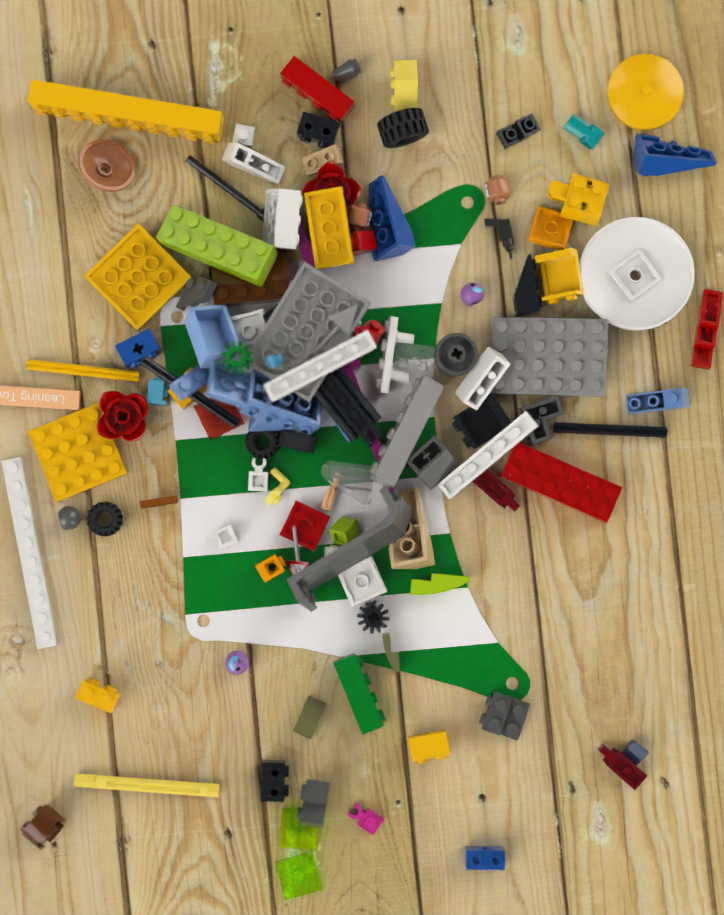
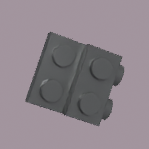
(504, 715)

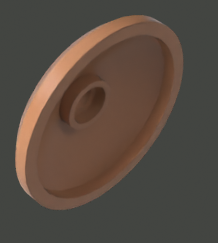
(108, 157)

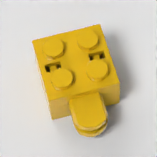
(581, 198)

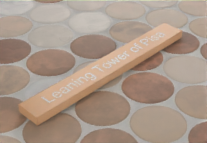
(40, 398)

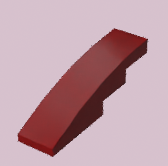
(706, 329)

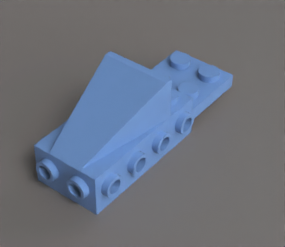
(249, 394)

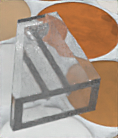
(350, 479)

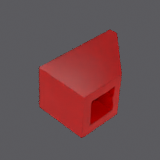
(363, 242)

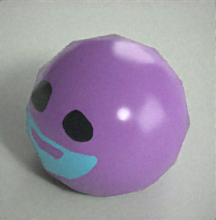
(472, 294)
(237, 663)

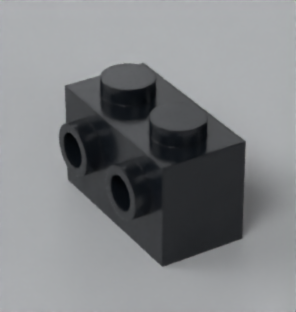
(317, 130)
(273, 780)

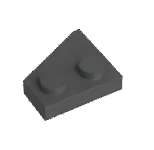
(197, 291)

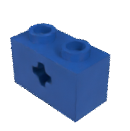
(128, 347)
(484, 858)

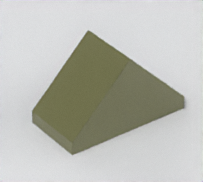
(309, 717)

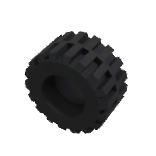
(403, 127)

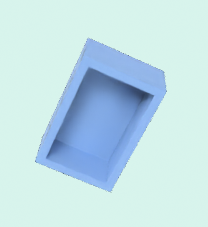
(209, 332)

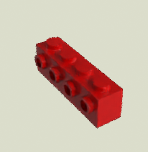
(316, 89)

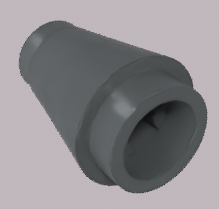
(347, 70)

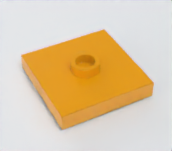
(550, 229)

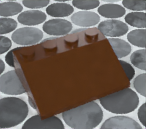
(236, 291)

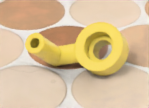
(275, 496)

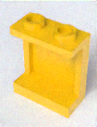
(560, 275)

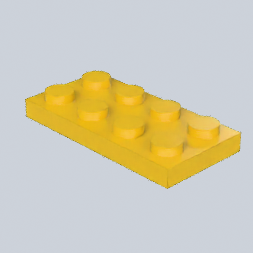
(329, 228)

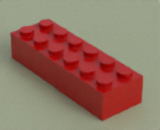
(561, 482)

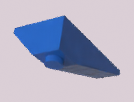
(663, 158)
(388, 222)

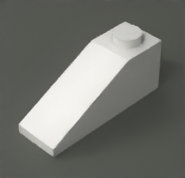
(253, 162)

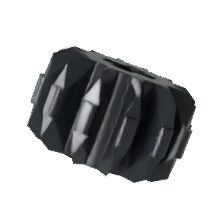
(377, 621)

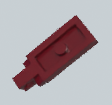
(496, 490)
(622, 766)

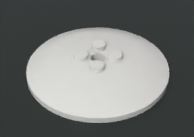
(642, 247)

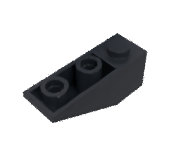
(525, 295)

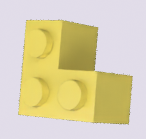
(405, 84)

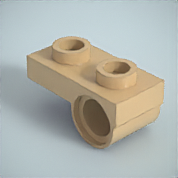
(314, 161)

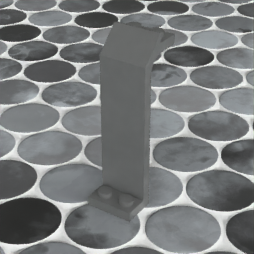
(352, 552)

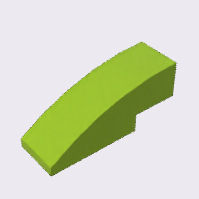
(437, 584)

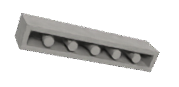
(406, 431)

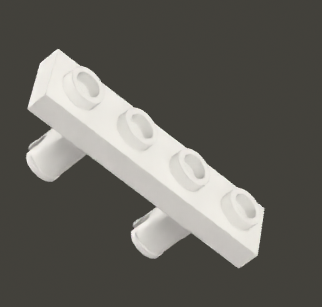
(387, 373)

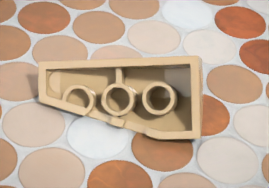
(415, 547)

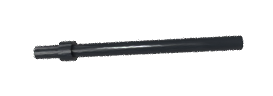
(225, 186)

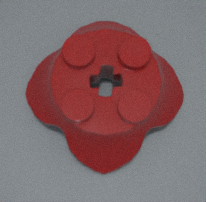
(332, 176)
(114, 403)

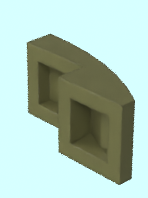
(393, 657)

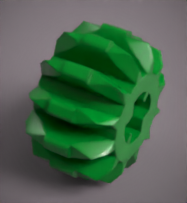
(231, 354)

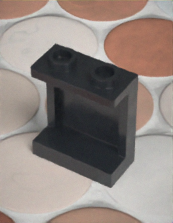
(481, 424)

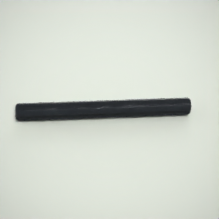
(197, 396)
(603, 429)

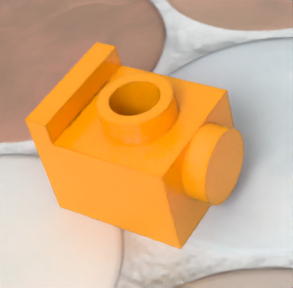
(265, 572)

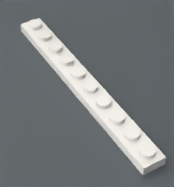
(29, 553)

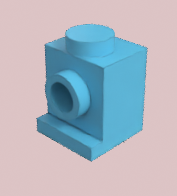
(157, 392)

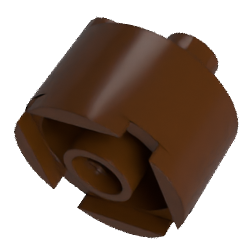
(43, 826)

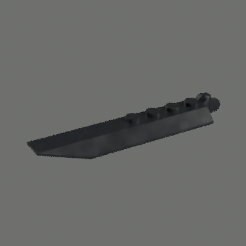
(345, 403)

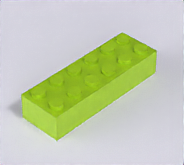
(217, 245)

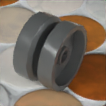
(463, 347)

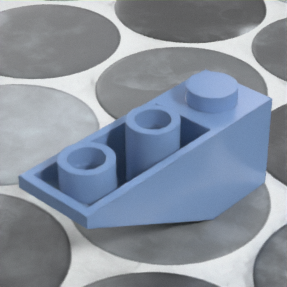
(658, 401)

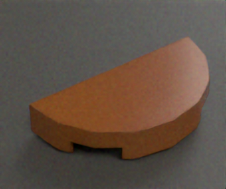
(159, 501)

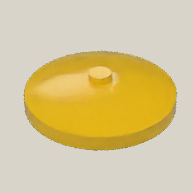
(645, 92)

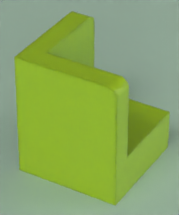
(345, 530)

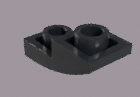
(518, 131)

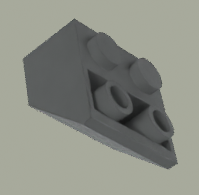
(432, 462)

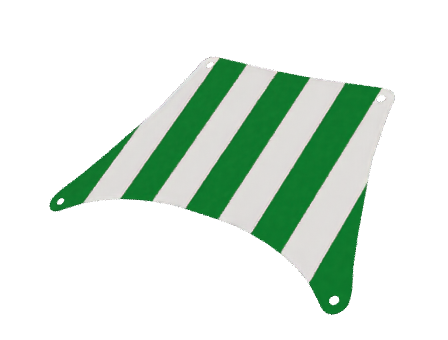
(434, 633)

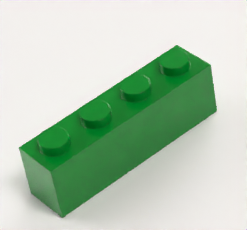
(358, 693)

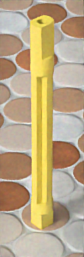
(146, 785)

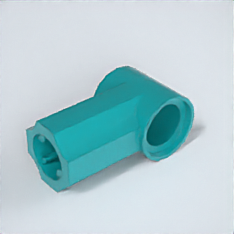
(588, 134)

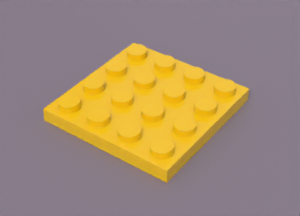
(137, 277)
(75, 453)

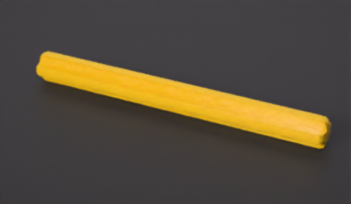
(83, 370)

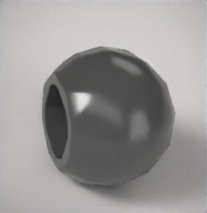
(69, 517)

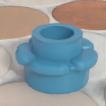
(274, 360)

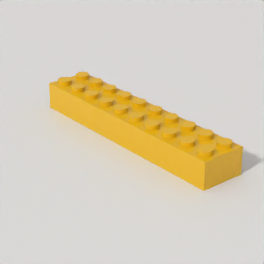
(126, 111)

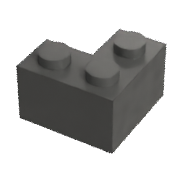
(541, 413)
(314, 803)

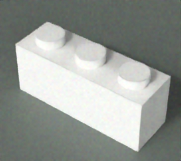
(482, 378)

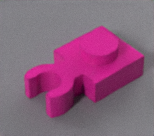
(368, 820)

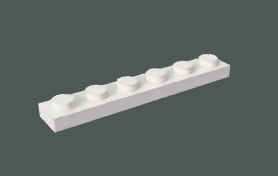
(320, 366)
(488, 455)

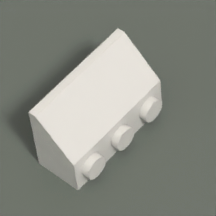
(282, 218)

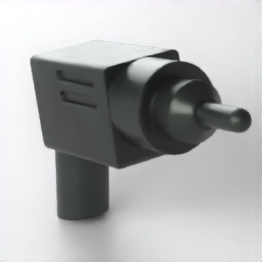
(504, 232)

